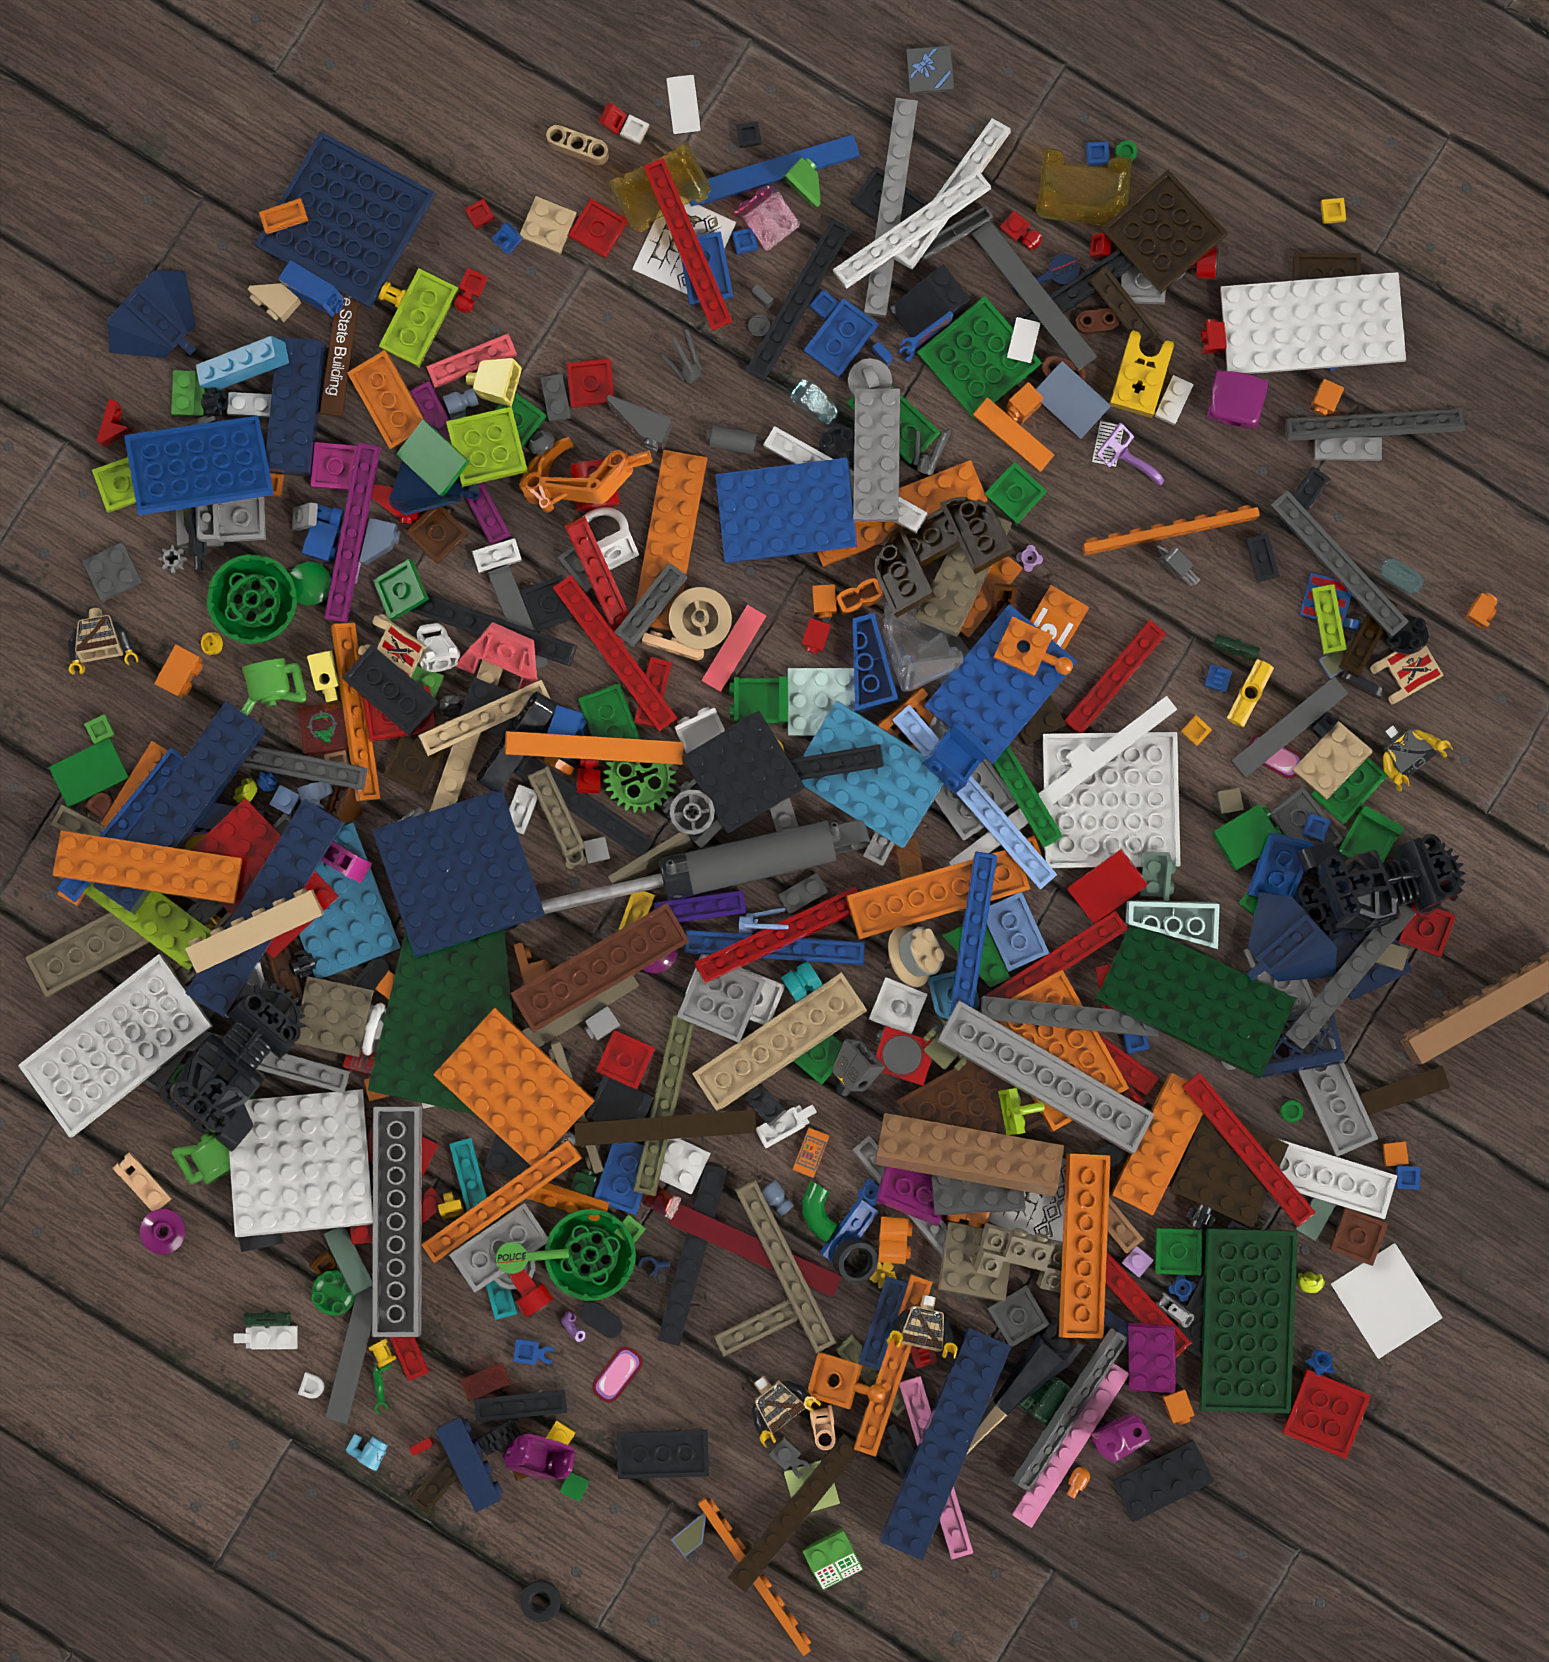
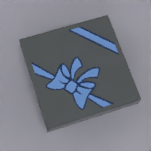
(930, 70)

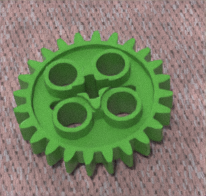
(646, 796)

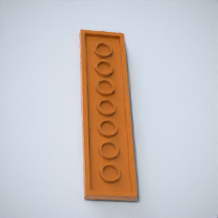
(924, 494)
(672, 522)
(147, 867)
(928, 896)
(1084, 1246)

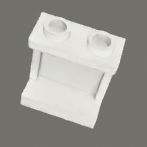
(699, 729)

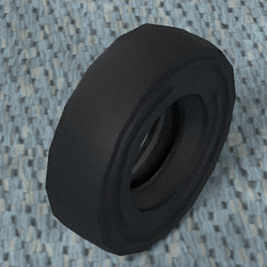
(540, 1587)

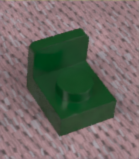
(584, 1182)

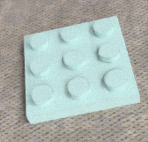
(814, 694)

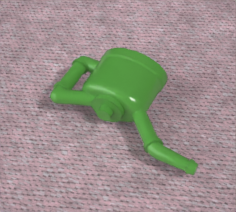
(269, 683)
(209, 1157)

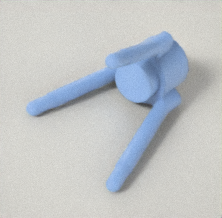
(750, 926)

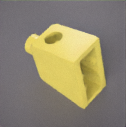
(496, 380)
(324, 663)

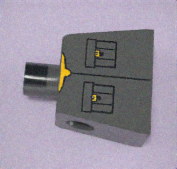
(856, 1067)

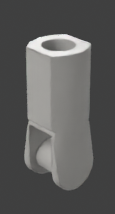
(1175, 1311)

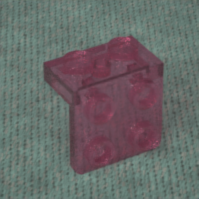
(768, 217)

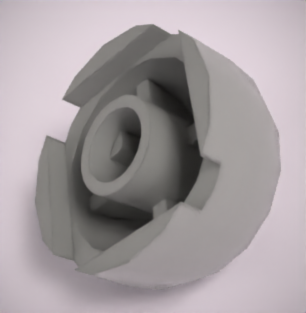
(695, 801)

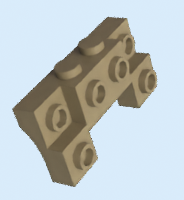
(1023, 1249)

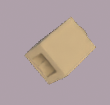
(276, 299)

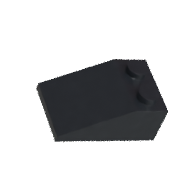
(930, 301)

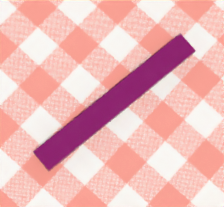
(483, 508)
(352, 532)

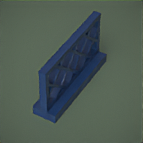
(1305, 1061)

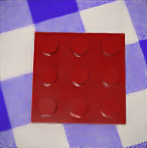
(1326, 1414)

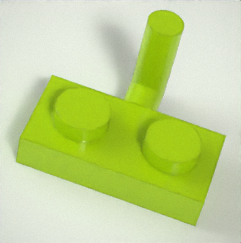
(1013, 1112)

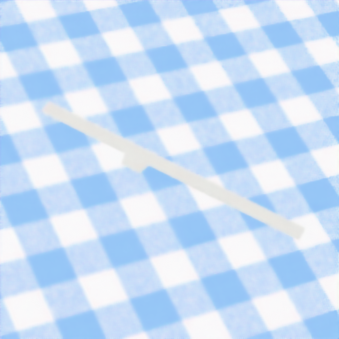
(1084, 764)

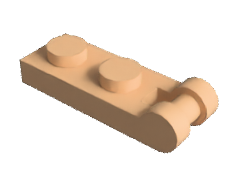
(655, 640)
(142, 1183)

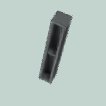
(958, 231)

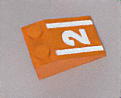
(1059, 615)

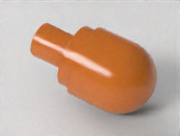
(1078, 1481)

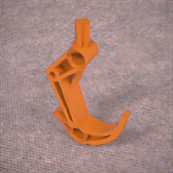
(596, 489)

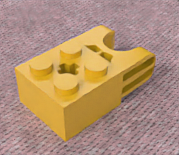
(1141, 370)

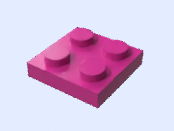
(332, 466)

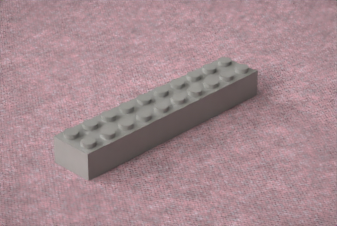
(397, 1221)

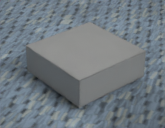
(596, 850)

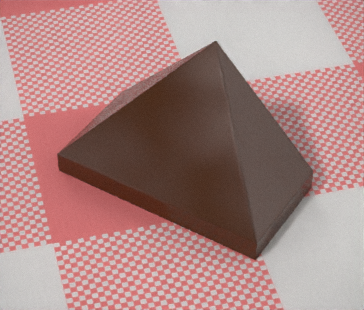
(1003, 596)
(344, 804)

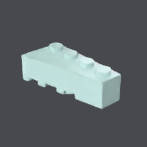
(1180, 919)

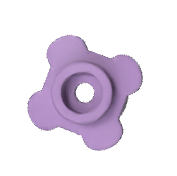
(1029, 564)

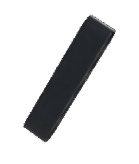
(529, 720)

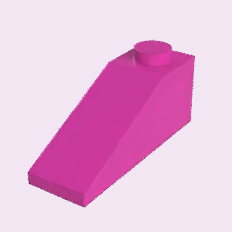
(346, 862)

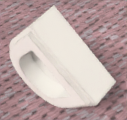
(311, 1386)

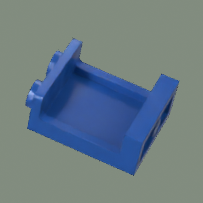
(956, 756)

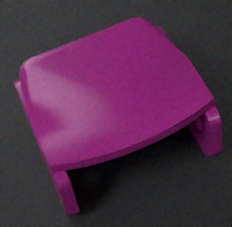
(1236, 399)
(1123, 1436)
(539, 1457)

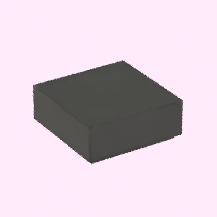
(762, 297)

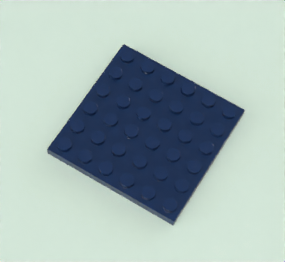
(356, 218)
(458, 873)

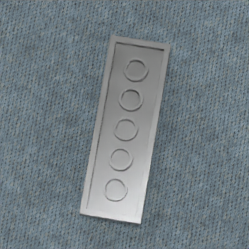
(876, 455)

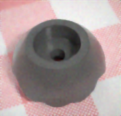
(541, 442)
(450, 706)

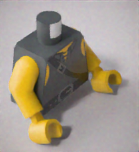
(1409, 753)

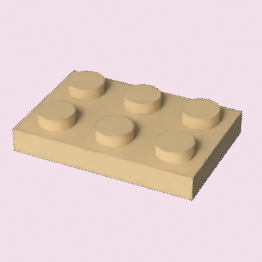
(1332, 760)

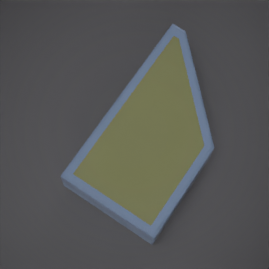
(1331, 662)
(691, 1536)

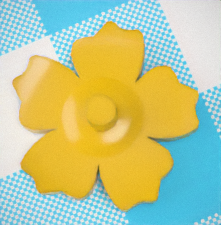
(881, 1273)

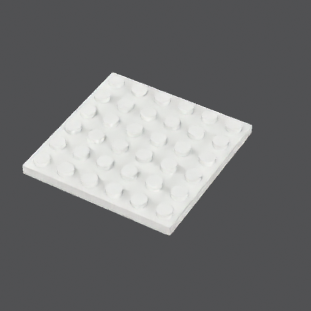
(1121, 805)
(302, 1165)

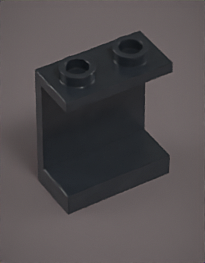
(618, 1101)

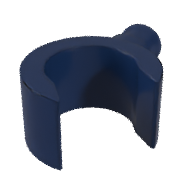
(658, 1264)

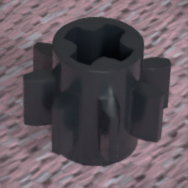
(214, 402)
(301, 964)
(1201, 1216)

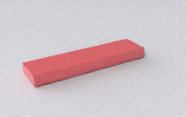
(469, 360)
(734, 648)

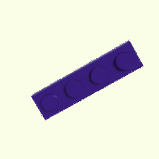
(706, 906)

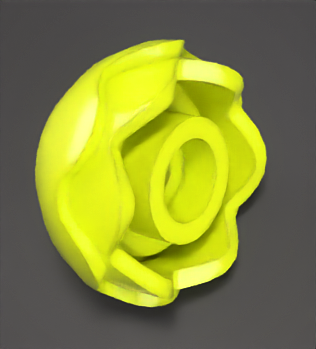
(246, 790)
(1310, 1282)

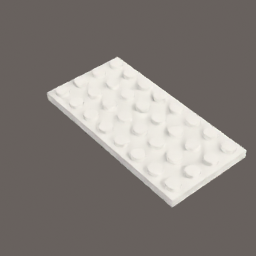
(1313, 323)
(115, 1045)

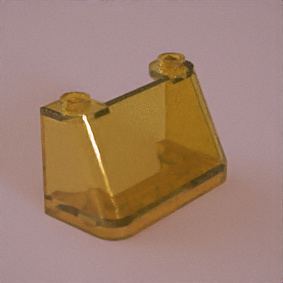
(1082, 191)
(637, 198)

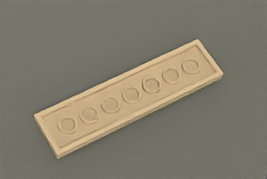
(779, 1042)

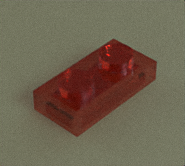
(663, 1202)
(485, 1381)

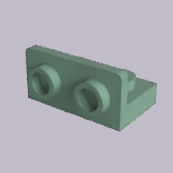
(1157, 872)

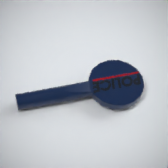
(1061, 270)

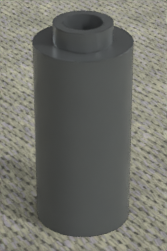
(732, 439)

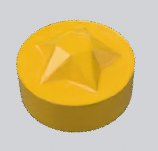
(211, 643)

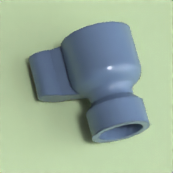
(457, 403)
(315, 792)

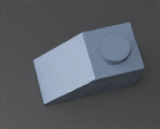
(378, 540)

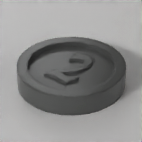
(759, 325)

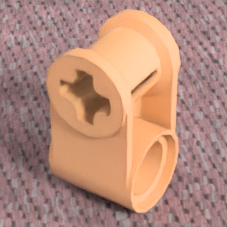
(823, 1425)

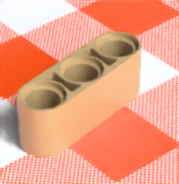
(571, 136)

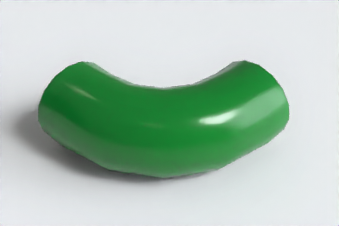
(814, 1212)

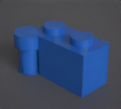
(324, 536)

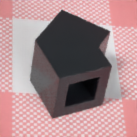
(1324, 725)

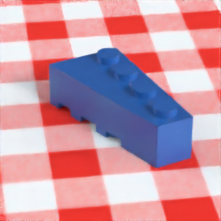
(872, 671)

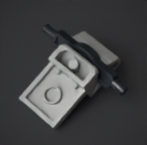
(219, 523)

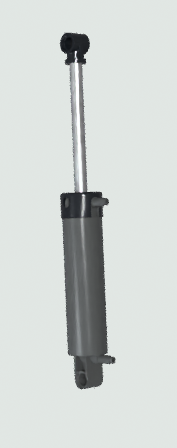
(732, 863)

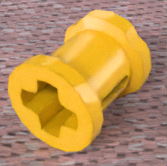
(386, 289)
(382, 1353)

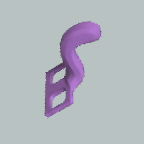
(1123, 453)

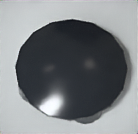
(838, 443)
(1410, 638)

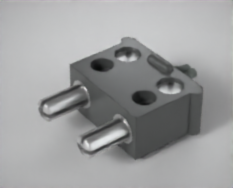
(1177, 565)

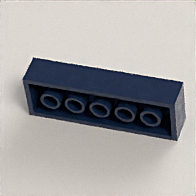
(295, 408)

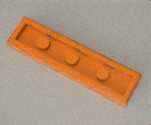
(1013, 434)

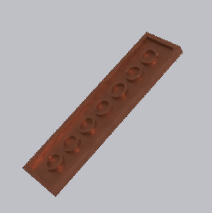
(600, 967)

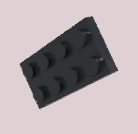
(390, 690)
(483, 693)
(662, 1454)
(1162, 1480)

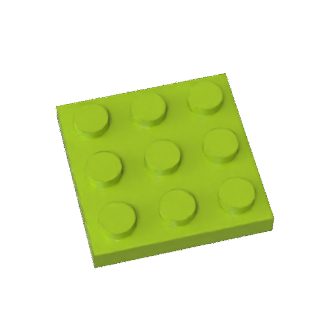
(489, 444)

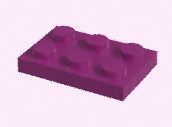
(908, 1193)
(1152, 1358)

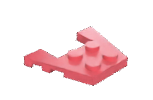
(505, 650)

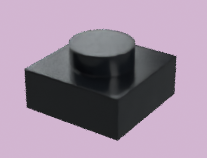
(748, 134)

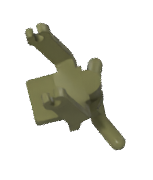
(939, 1053)

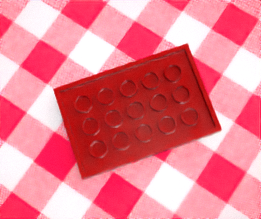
(252, 838)

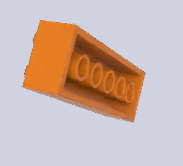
(1161, 1148)

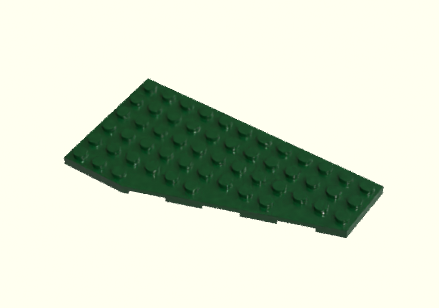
(433, 1011)

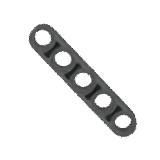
(512, 602)

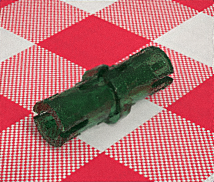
(1236, 647)
(283, 1319)

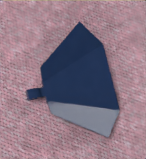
(153, 317)
(414, 495)
(1289, 941)

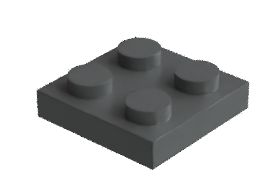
(112, 572)
(1018, 1316)

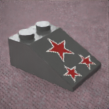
(647, 426)

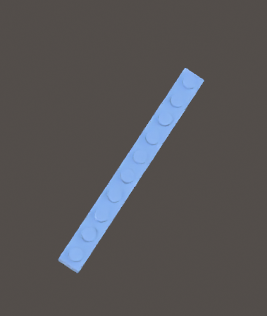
(981, 805)

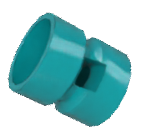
(801, 981)

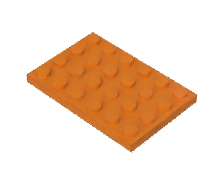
(1076, 1047)
(514, 1087)

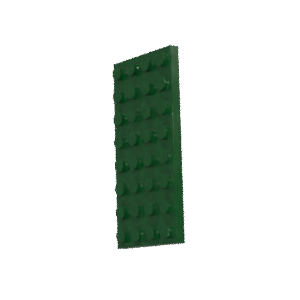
(1196, 1000)
(1248, 1320)

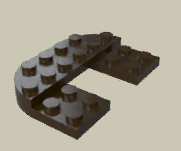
(956, 524)

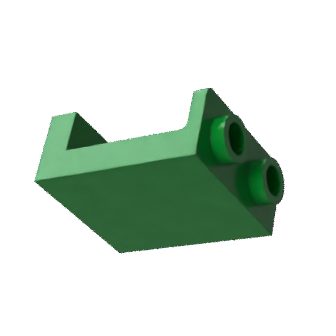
(760, 694)
(1369, 833)
(1245, 836)

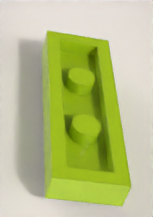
(1328, 619)

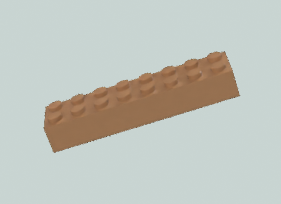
(1478, 1012)
(969, 1155)

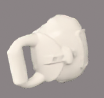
(440, 650)

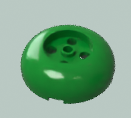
(236, 579)
(602, 1278)

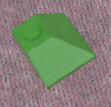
(804, 181)

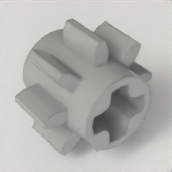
(168, 554)

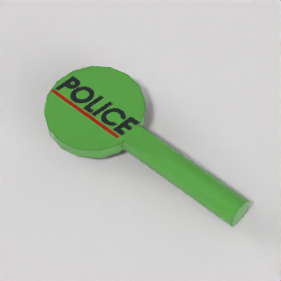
(513, 1257)

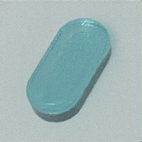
(1401, 576)

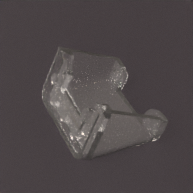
(917, 650)

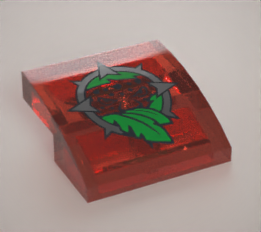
(323, 728)

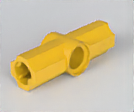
(1256, 680)

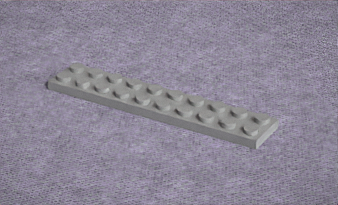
(1045, 1077)
(1328, 1086)

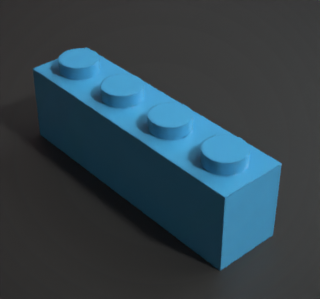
(242, 363)

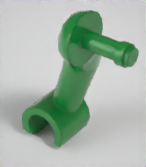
(379, 1386)

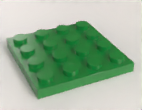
(973, 357)

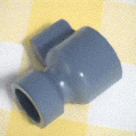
(775, 1197)

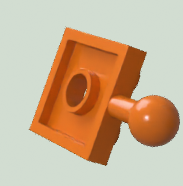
(1038, 644)
(844, 1392)

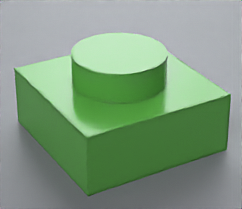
(99, 729)
(633, 1226)

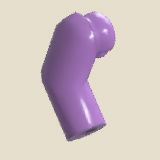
(572, 1329)

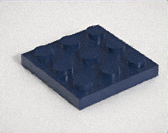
(1377, 975)

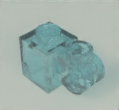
(813, 400)

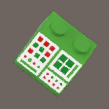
(832, 1559)

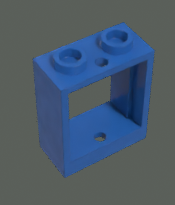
(312, 289)

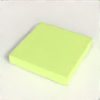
(794, 1483)

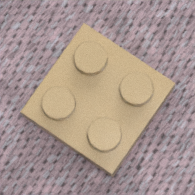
(548, 225)

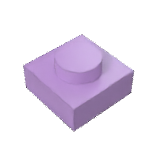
(1137, 1261)

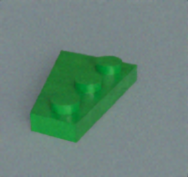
(992, 968)

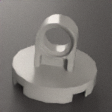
(869, 375)

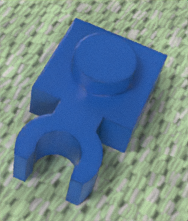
(528, 1352)

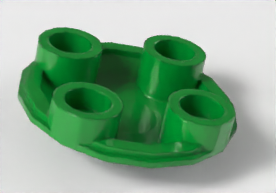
(311, 583)
(332, 1294)

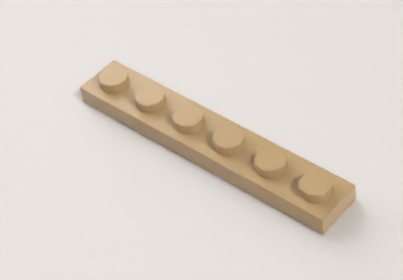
(479, 719)

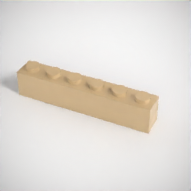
(255, 930)

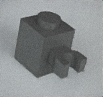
(787, 1455)

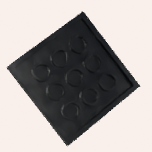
(743, 772)

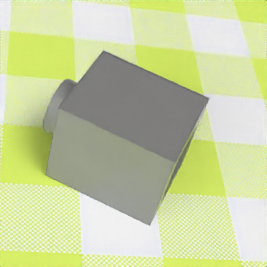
(601, 1024)

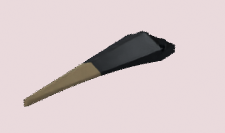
(1039, 1364)

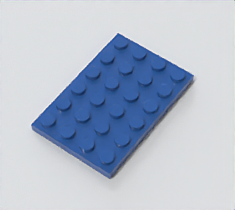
(198, 465)
(786, 510)
(993, 696)

